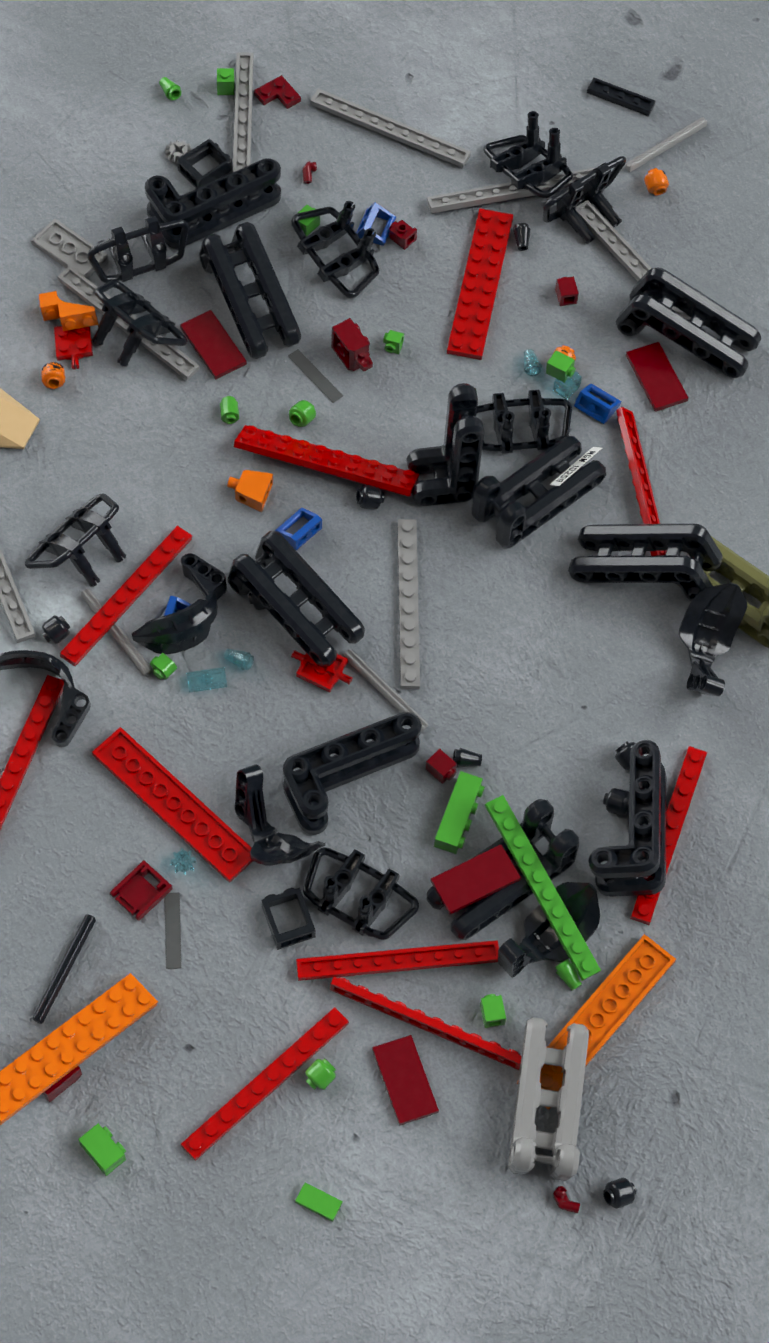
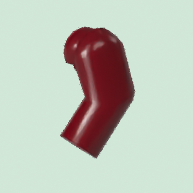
(307, 177)
(563, 1201)

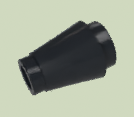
(522, 235)
(466, 758)

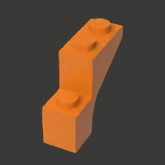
(70, 314)

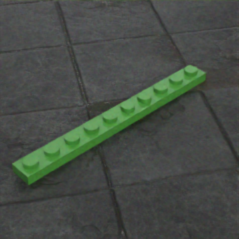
(542, 888)

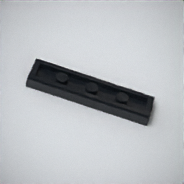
(621, 96)

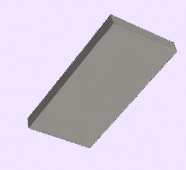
(67, 247)

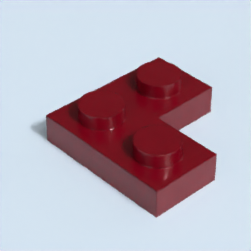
(279, 89)

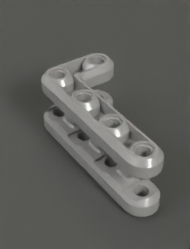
(566, 1101)

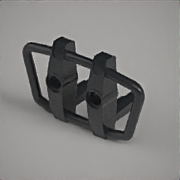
(522, 154)
(572, 196)
(333, 232)
(153, 242)
(145, 326)
(539, 426)
(67, 548)
(368, 910)

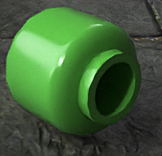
(302, 413)
(320, 1074)

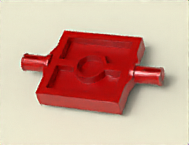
(73, 344)
(321, 676)

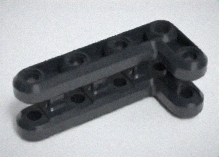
(216, 203)
(249, 249)
(671, 291)
(458, 455)
(514, 519)
(280, 557)
(638, 568)
(308, 785)
(646, 849)
(557, 859)

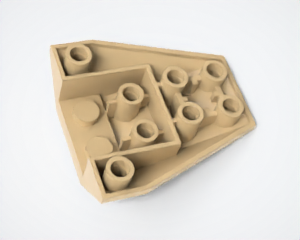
(15, 422)

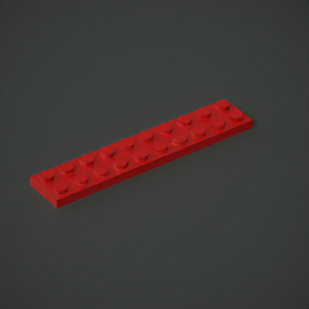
(480, 284)
(326, 460)
(174, 804)

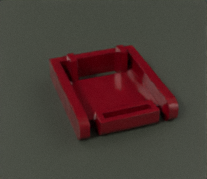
(137, 893)

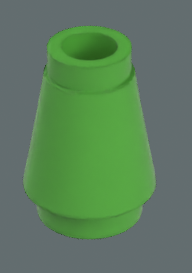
(170, 88)
(568, 974)

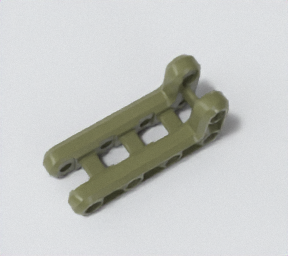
(751, 581)

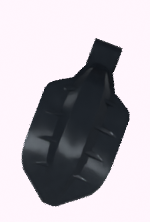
(190, 625)
(709, 632)
(70, 694)
(269, 845)
(540, 938)

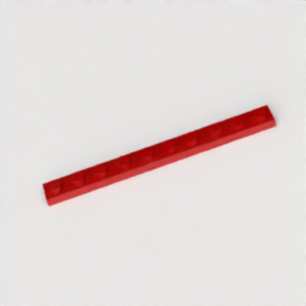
(638, 469)
(125, 596)
(28, 743)
(675, 818)
(397, 960)
(419, 1019)
(264, 1084)

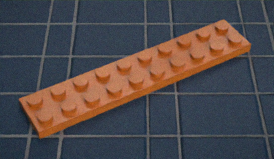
(612, 1003)
(72, 1044)

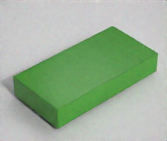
(318, 1202)

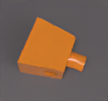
(252, 488)

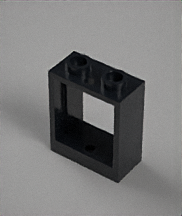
(192, 175)
(293, 936)

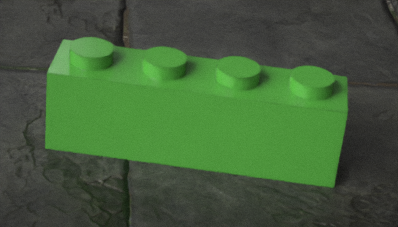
(458, 813)

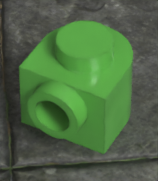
(394, 341)
(163, 666)

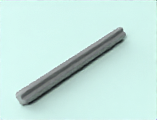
(666, 144)
(119, 635)
(381, 685)

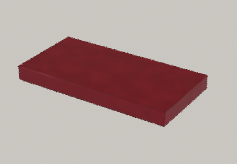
(213, 344)
(657, 376)
(475, 879)
(405, 1080)

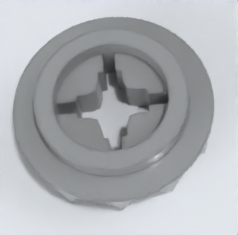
(171, 153)

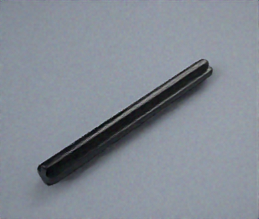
(64, 969)

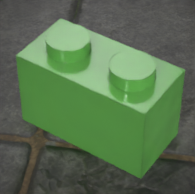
(102, 1148)

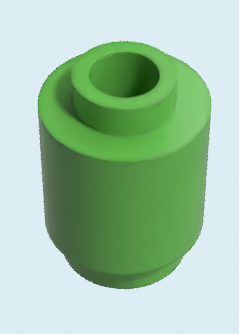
(229, 410)

